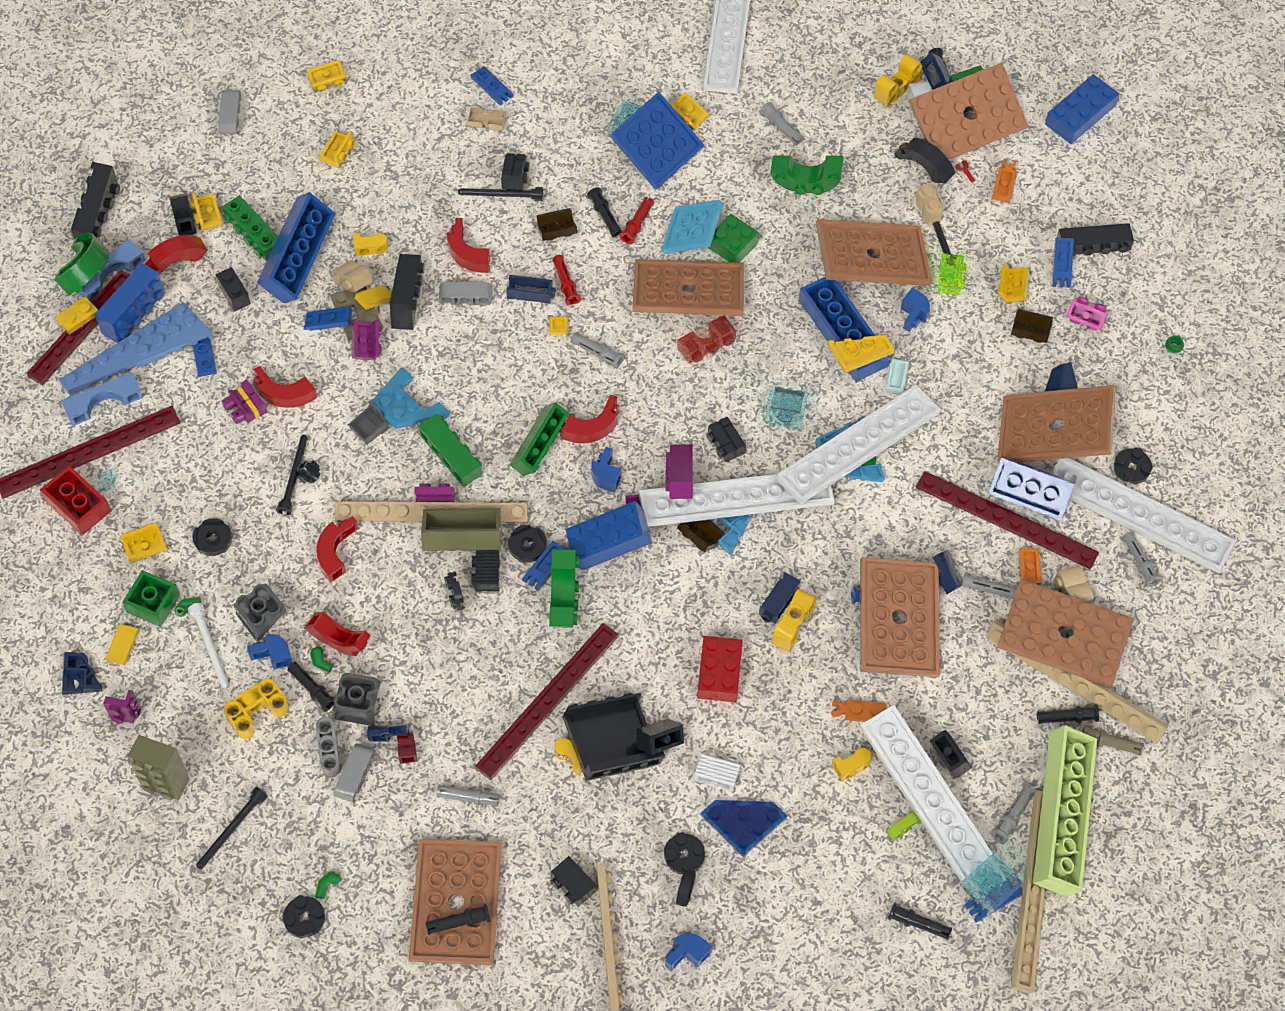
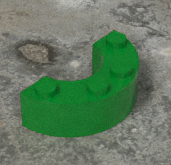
(807, 178)
(84, 266)
(564, 588)

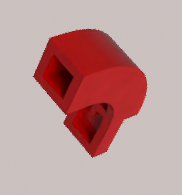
(174, 250)
(466, 256)
(284, 396)
(592, 430)
(327, 544)
(335, 635)

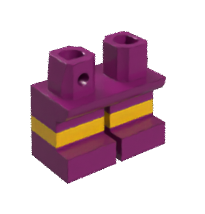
(247, 402)

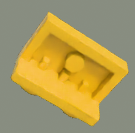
(326, 75)
(689, 110)
(337, 148)
(207, 211)
(1013, 283)
(76, 315)
(143, 542)

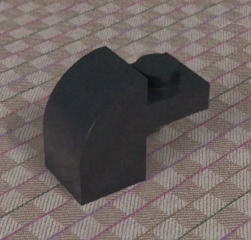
(182, 214)

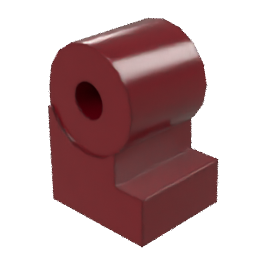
(407, 748)

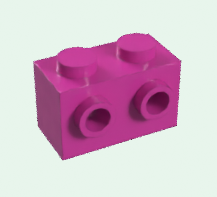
(1087, 313)

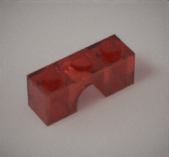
(696, 348)

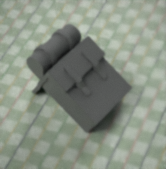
(369, 424)

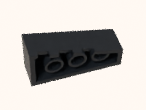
(97, 200)
(406, 291)

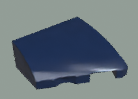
(1062, 378)
(949, 578)
(77, 668)
(381, 733)

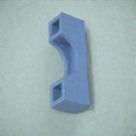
(125, 257)
(123, 389)

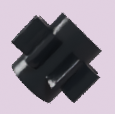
(308, 471)

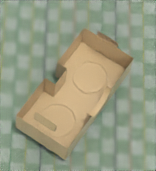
(494, 120)

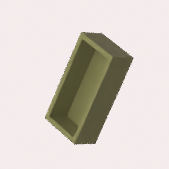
(461, 529)
(158, 768)

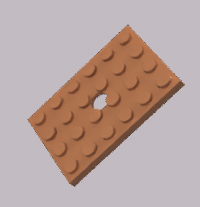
(995, 108)
(899, 246)
(715, 284)
(1085, 432)
(1034, 634)
(895, 647)
(449, 870)

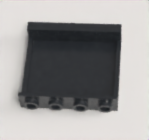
(606, 736)

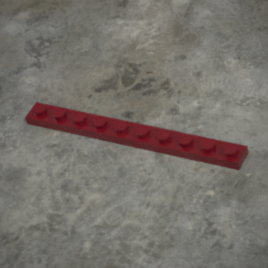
(88, 451)
(1007, 520)
(546, 701)

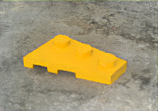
(857, 353)

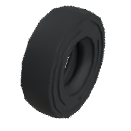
(685, 887)

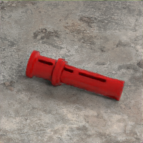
(634, 226)
(568, 286)

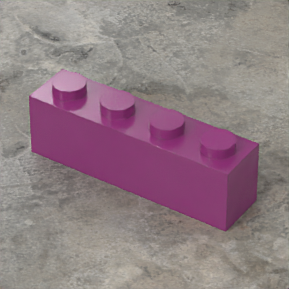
(679, 471)

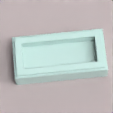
(897, 376)

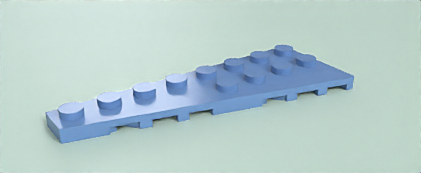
(150, 343)

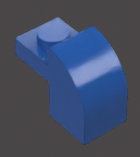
(917, 307)
(603, 474)
(275, 647)
(688, 946)

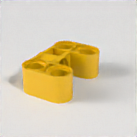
(890, 89)
(787, 628)
(251, 701)

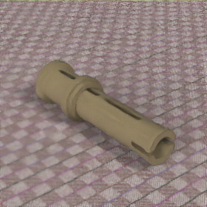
(1113, 741)

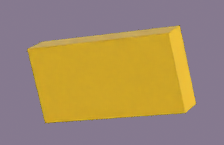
(373, 297)
(122, 644)

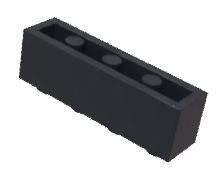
(1099, 238)

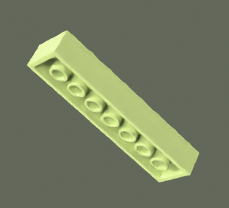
(1065, 811)

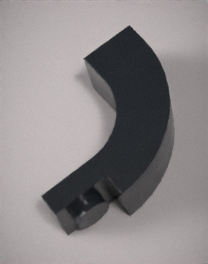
(929, 157)

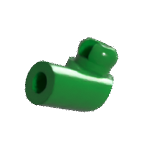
(182, 607)
(318, 660)
(324, 882)

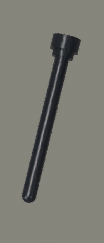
(536, 193)
(285, 503)
(257, 796)

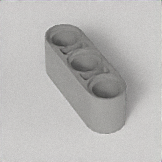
(229, 111)
(465, 293)
(328, 738)
(353, 772)

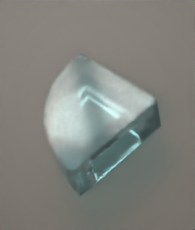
(108, 478)

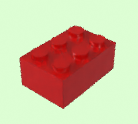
(75, 500)
(719, 669)

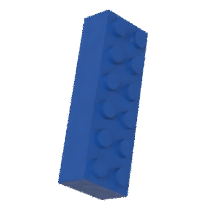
(296, 248)
(838, 319)

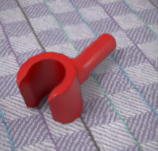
(965, 170)

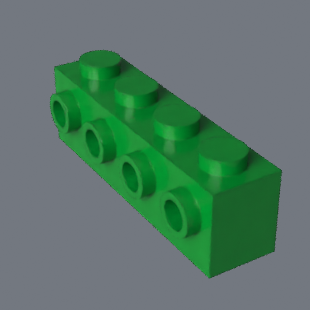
(250, 225)
(539, 439)
(450, 449)

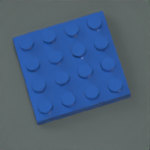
(656, 140)

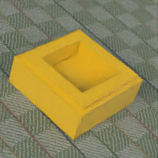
(558, 325)

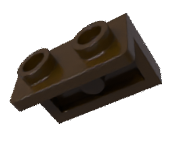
(556, 224)
(1032, 326)
(702, 533)

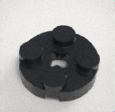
(1134, 456)
(531, 534)
(212, 547)
(453, 585)
(681, 842)
(299, 906)

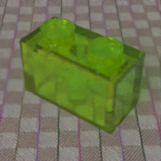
(950, 274)

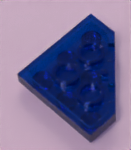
(743, 822)

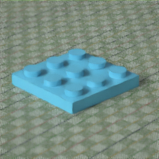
(692, 226)

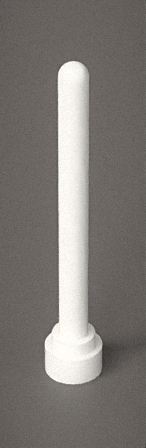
(197, 612)

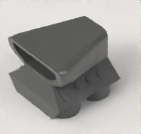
(259, 610)
(356, 699)

